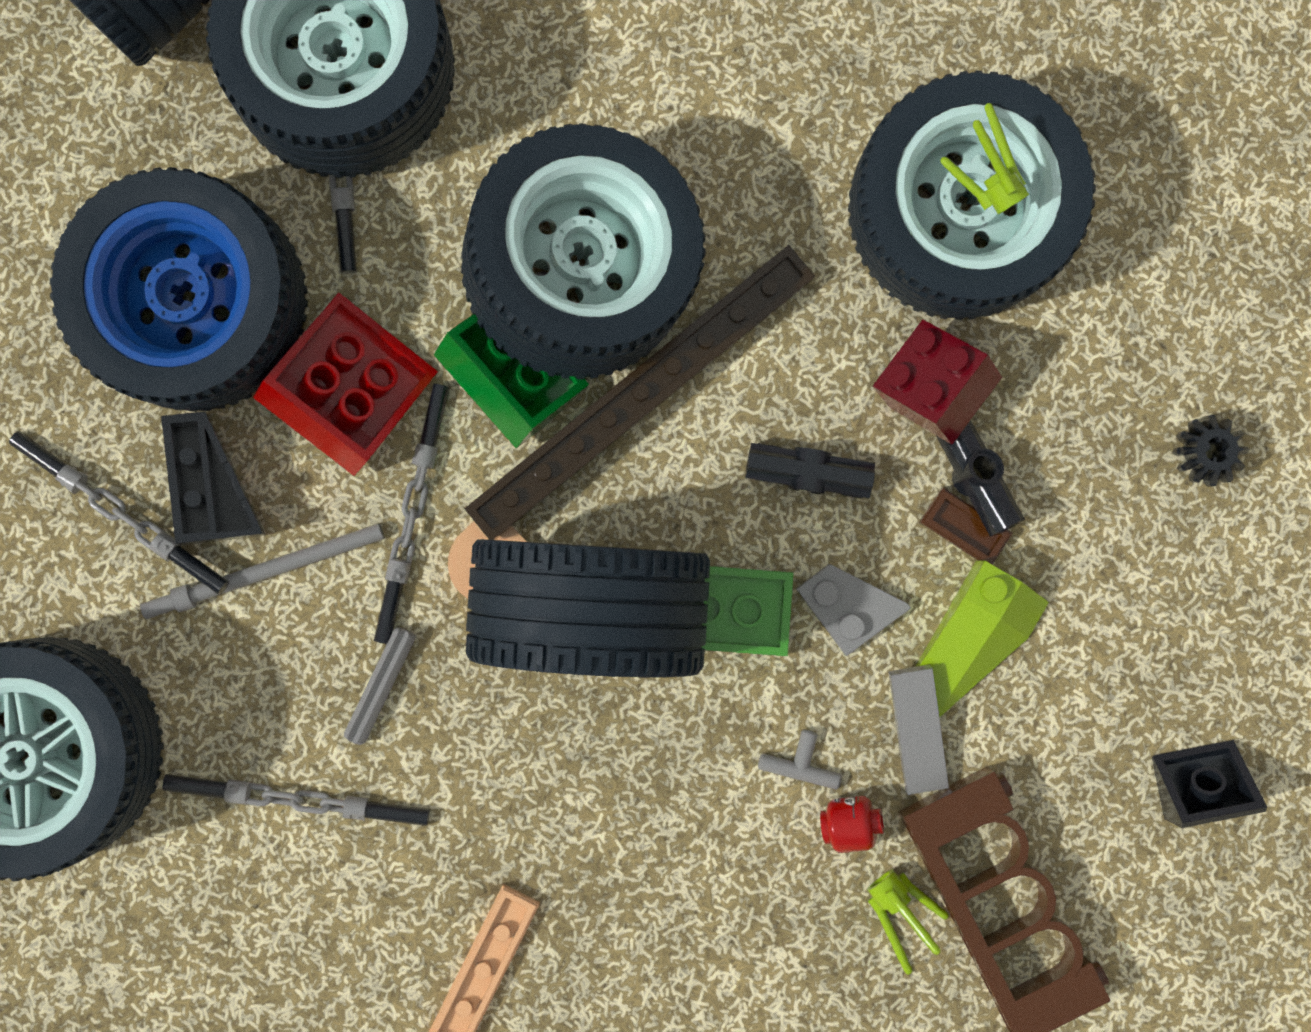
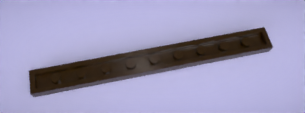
(639, 393)

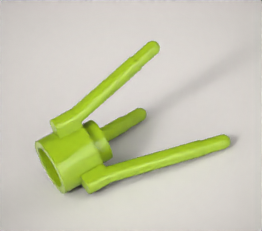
(1007, 184)
(890, 894)

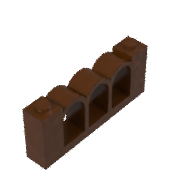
(1049, 998)

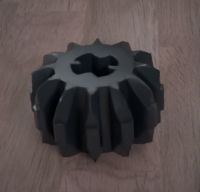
(1198, 441)

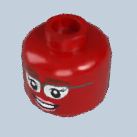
(851, 824)

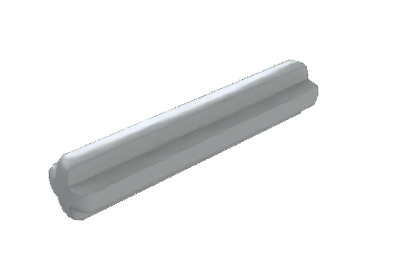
(379, 685)

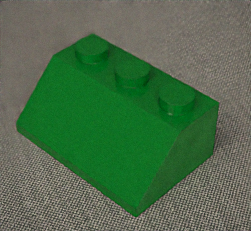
(504, 389)

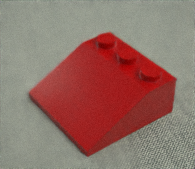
(345, 384)

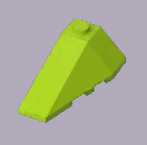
(979, 631)

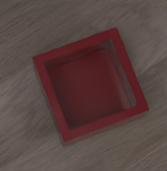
(937, 381)

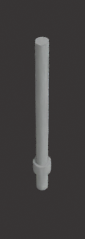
(186, 597)

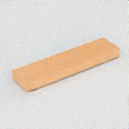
(486, 962)

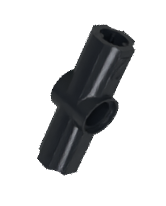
(810, 470)
(988, 495)

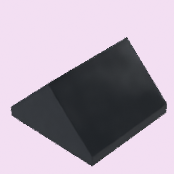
(1206, 785)

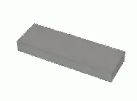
(918, 729)

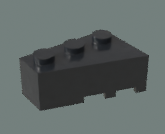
(203, 484)

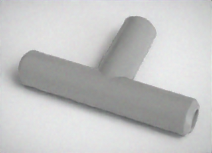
(800, 767)

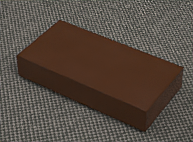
(962, 527)

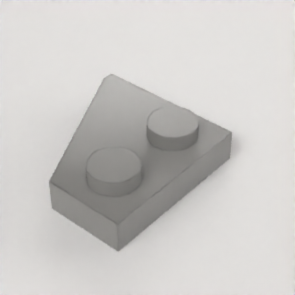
(849, 606)

